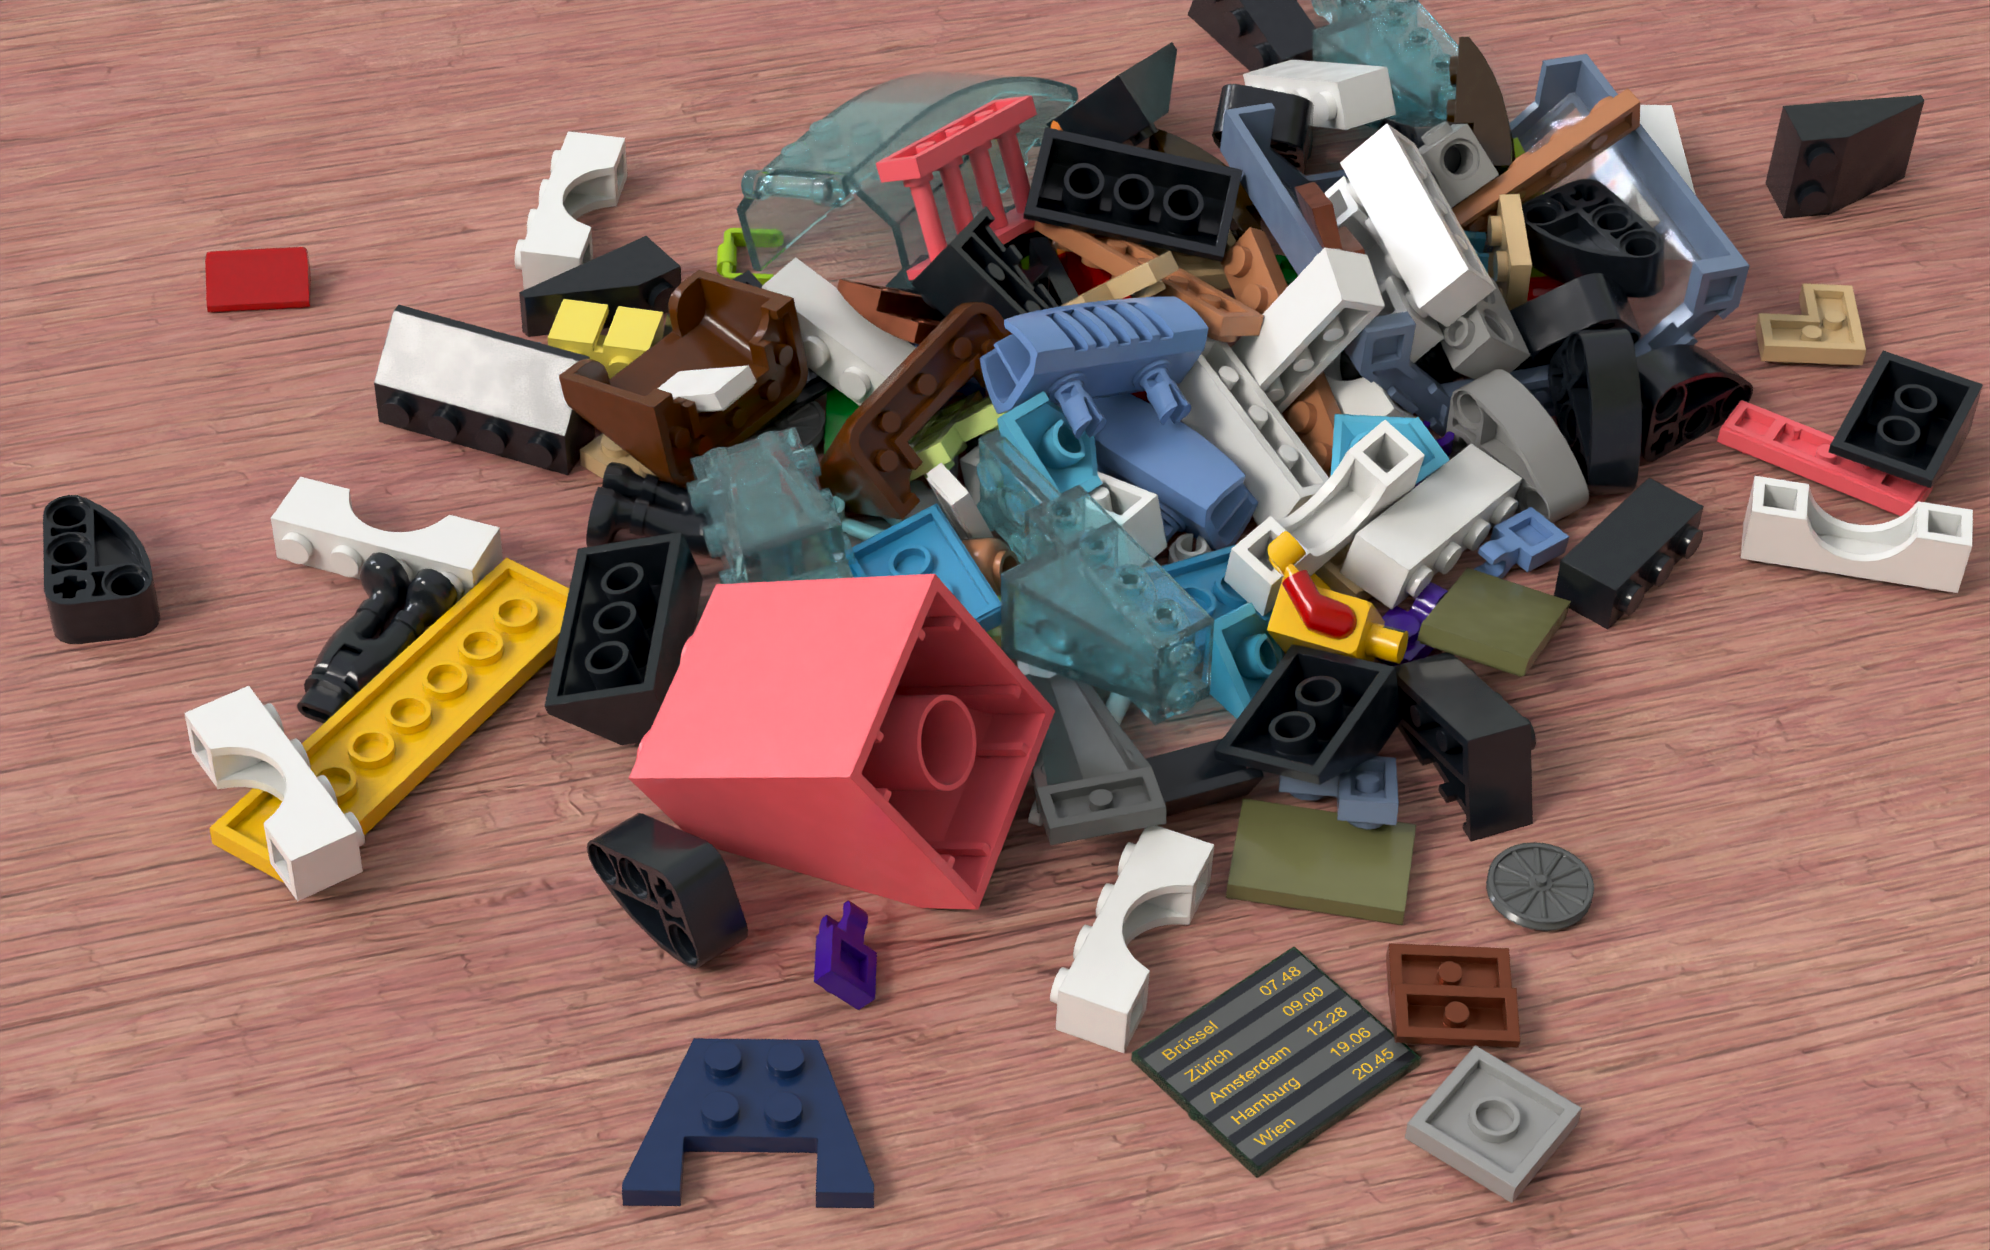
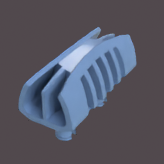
(1095, 354)
(1194, 480)

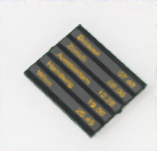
(1275, 1061)

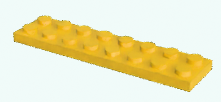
(419, 705)

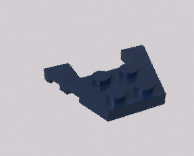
(751, 1100)

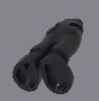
(645, 507)
(368, 638)

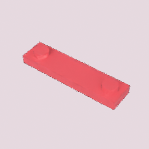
(1806, 453)

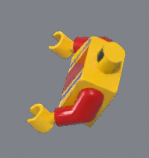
(1323, 619)

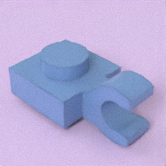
(1522, 540)

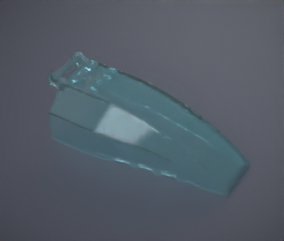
(842, 151)

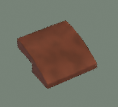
(1321, 219)
(891, 309)
(1452, 995)

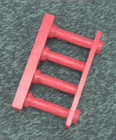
(944, 152)

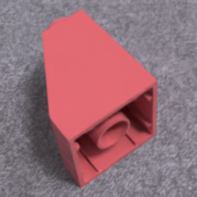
(848, 736)

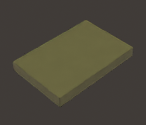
(1494, 622)
(1320, 863)

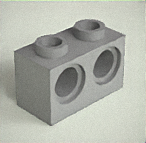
(1475, 165)
(1484, 339)

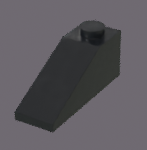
(629, 276)

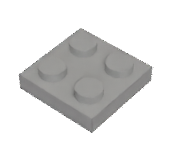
(1493, 1123)

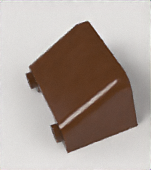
(713, 326)
(871, 453)

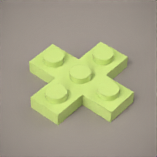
(949, 431)

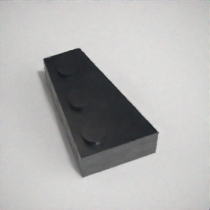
(1257, 30)
(980, 270)
(1471, 740)

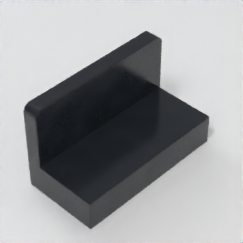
(1195, 779)

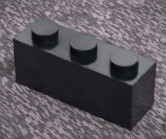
(1629, 553)

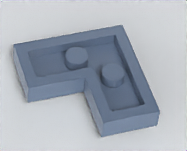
(1364, 793)

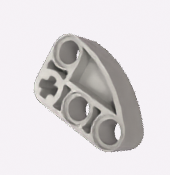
(1519, 433)

